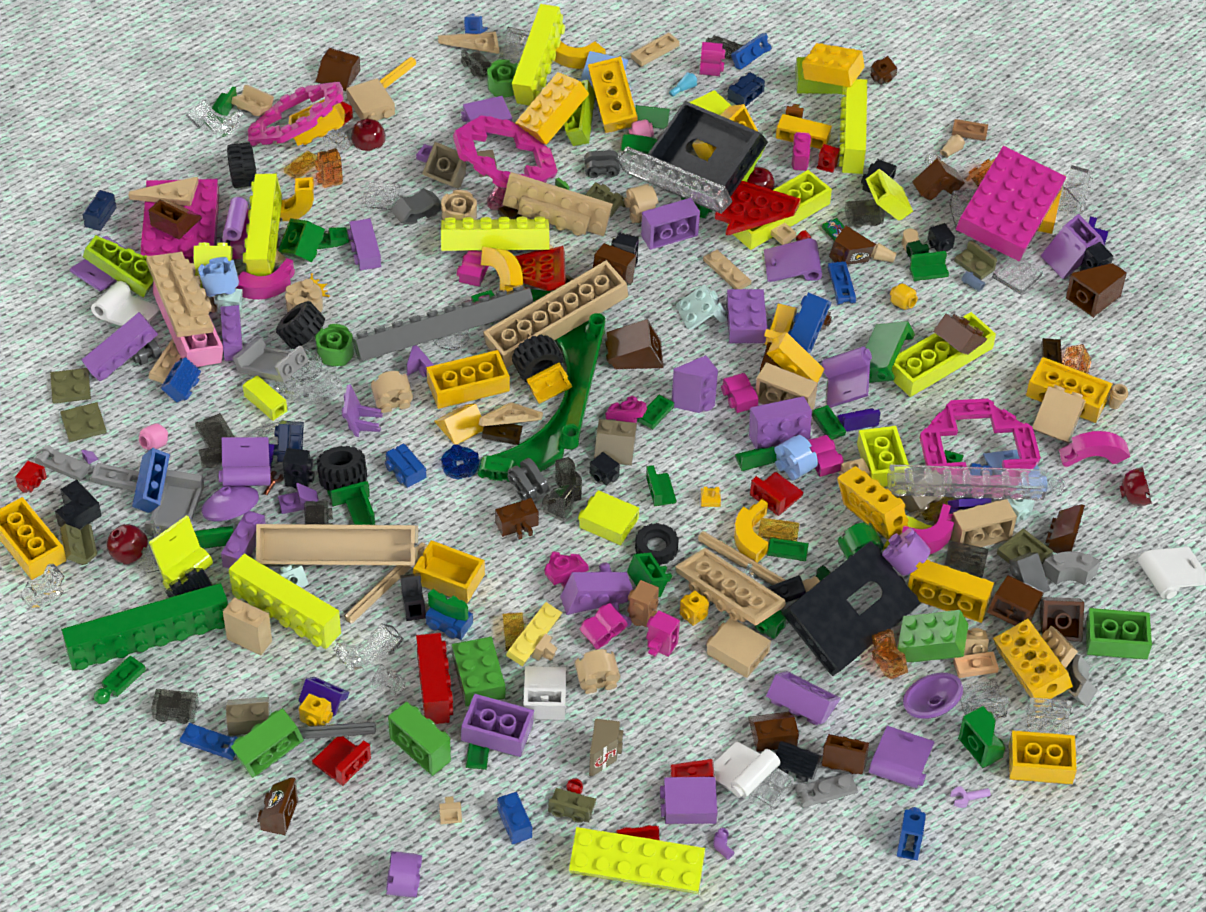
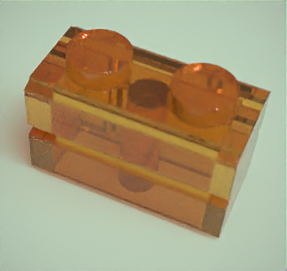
(329, 168)

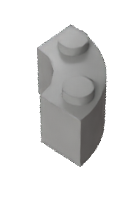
(1071, 566)
(1082, 689)

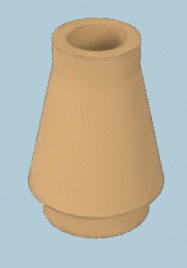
(953, 145)
(883, 254)
(1118, 395)

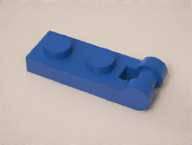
(751, 51)
(841, 282)
(208, 741)

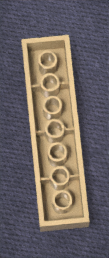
(558, 310)

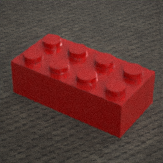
(434, 678)

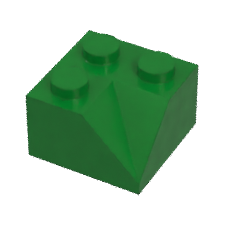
(301, 240)
(979, 737)

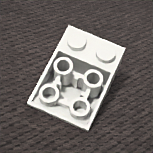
(545, 692)

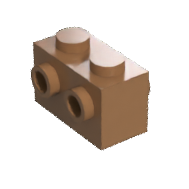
(643, 603)

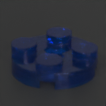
(458, 453)

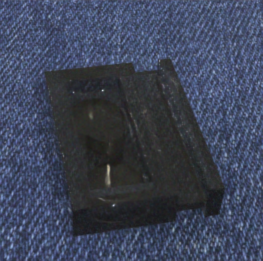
(213, 430)

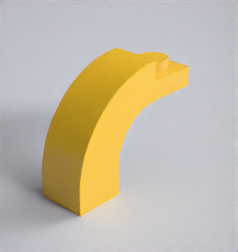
(576, 57)
(300, 202)
(506, 266)
(782, 322)
(745, 538)

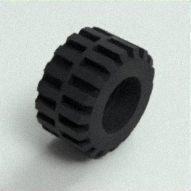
(241, 164)
(300, 324)
(535, 356)
(341, 467)

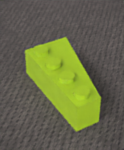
(579, 124)
(120, 264)

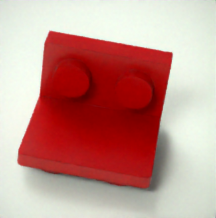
(775, 491)
(342, 759)

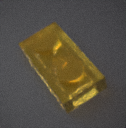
(301, 165)
(778, 529)
(513, 627)

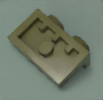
(603, 193)
(976, 260)
(78, 544)
(571, 805)

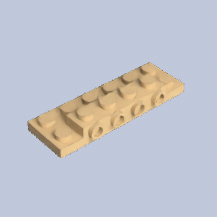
(559, 205)
(181, 294)
(729, 588)

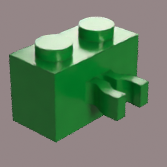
(646, 568)

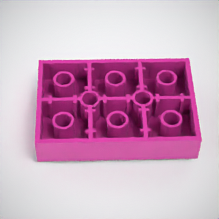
(1011, 203)
(205, 231)

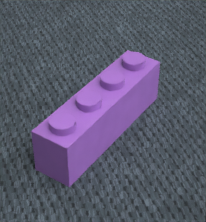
(119, 347)

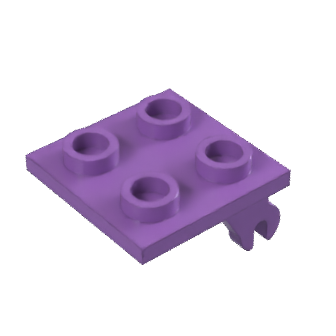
(353, 411)

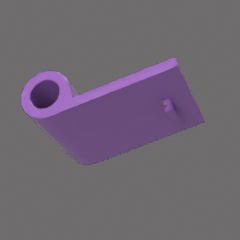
(235, 220)
(793, 260)
(92, 274)
(847, 376)
(245, 461)
(901, 757)

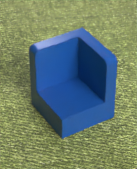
(474, 24)

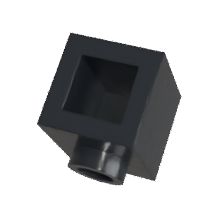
(941, 238)
(604, 469)

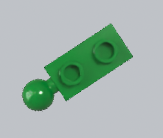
(119, 680)

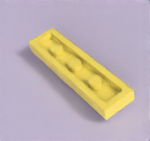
(533, 633)

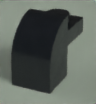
(412, 597)

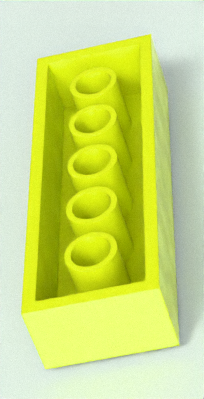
(538, 54)
(853, 127)
(813, 196)
(263, 225)
(495, 233)
(935, 359)
(285, 601)
(637, 860)

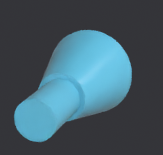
(688, 81)

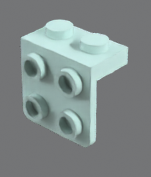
(700, 306)

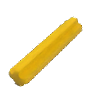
(398, 72)

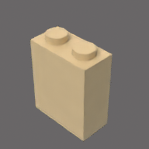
(371, 100)
(1059, 413)
(247, 626)
(738, 647)

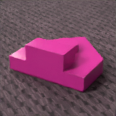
(626, 411)
(561, 567)

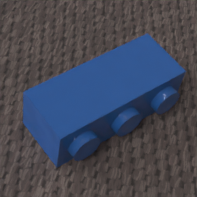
(809, 320)
(151, 480)

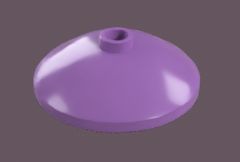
(229, 503)
(933, 695)

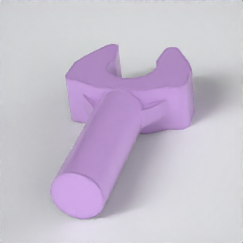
(967, 796)

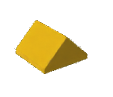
(461, 423)

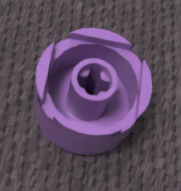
(906, 551)
(404, 874)

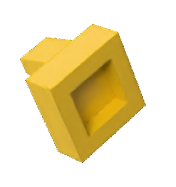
(710, 497)

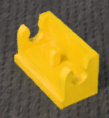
(549, 383)

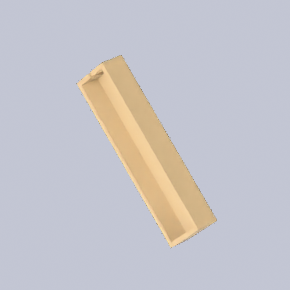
(336, 544)

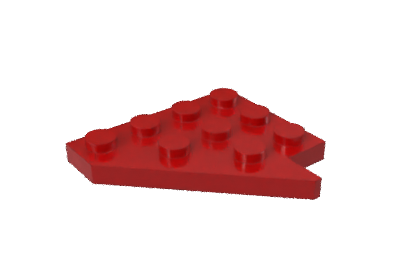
(756, 207)
(543, 268)

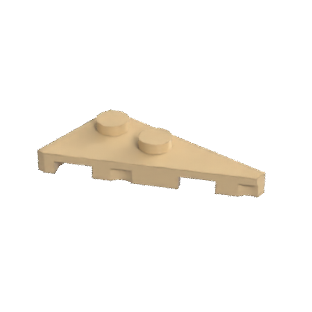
(483, 42)
(177, 191)
(510, 414)

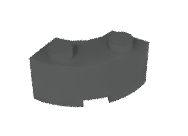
(412, 208)

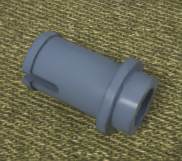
(974, 282)

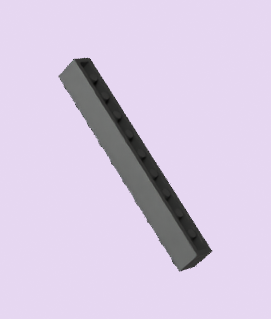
(441, 323)

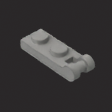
(62, 463)
(115, 476)
(826, 790)

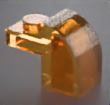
(887, 657)

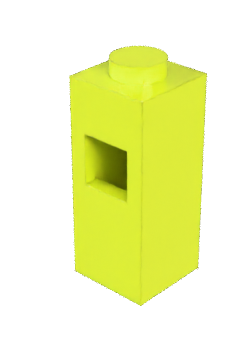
(265, 398)

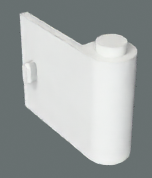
(119, 306)
(1172, 569)
(744, 769)

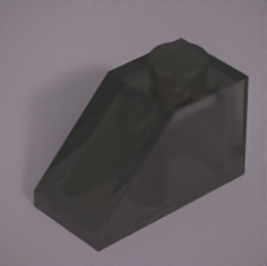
(559, 502)

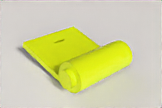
(178, 551)

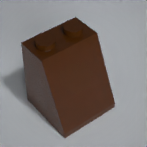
(1096, 288)
(634, 347)

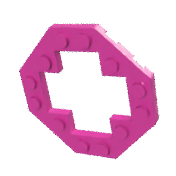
(477, 131)
(261, 134)
(1002, 422)

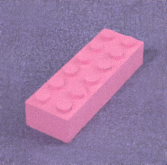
(200, 348)

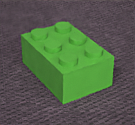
(1118, 633)
(933, 636)
(478, 669)
(419, 738)
(267, 742)

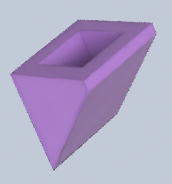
(89, 456)

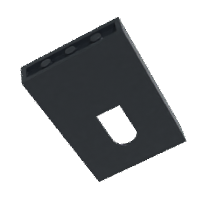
(735, 144)
(831, 623)

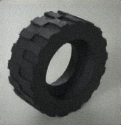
(658, 531)

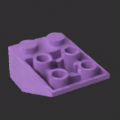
(1069, 246)

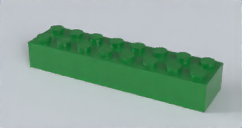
(145, 627)

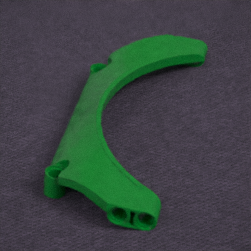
(580, 351)

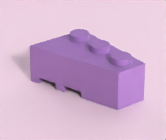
(594, 589)

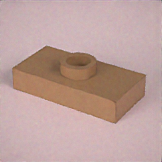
(970, 129)

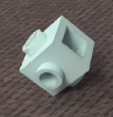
(228, 299)
(1022, 508)
(296, 574)

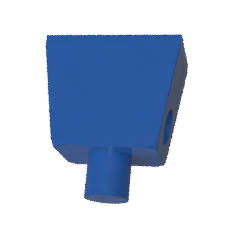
(912, 824)

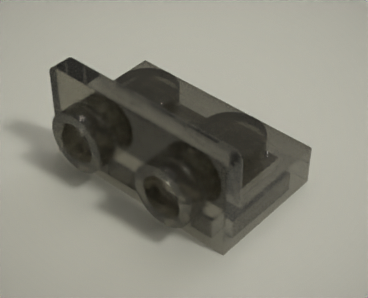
(730, 46)
(476, 63)
(211, 456)
(966, 558)

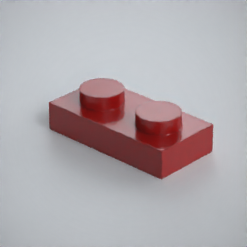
(700, 768)

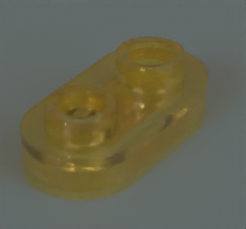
(935, 508)

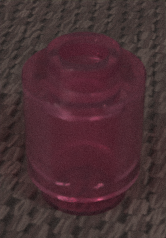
(496, 198)

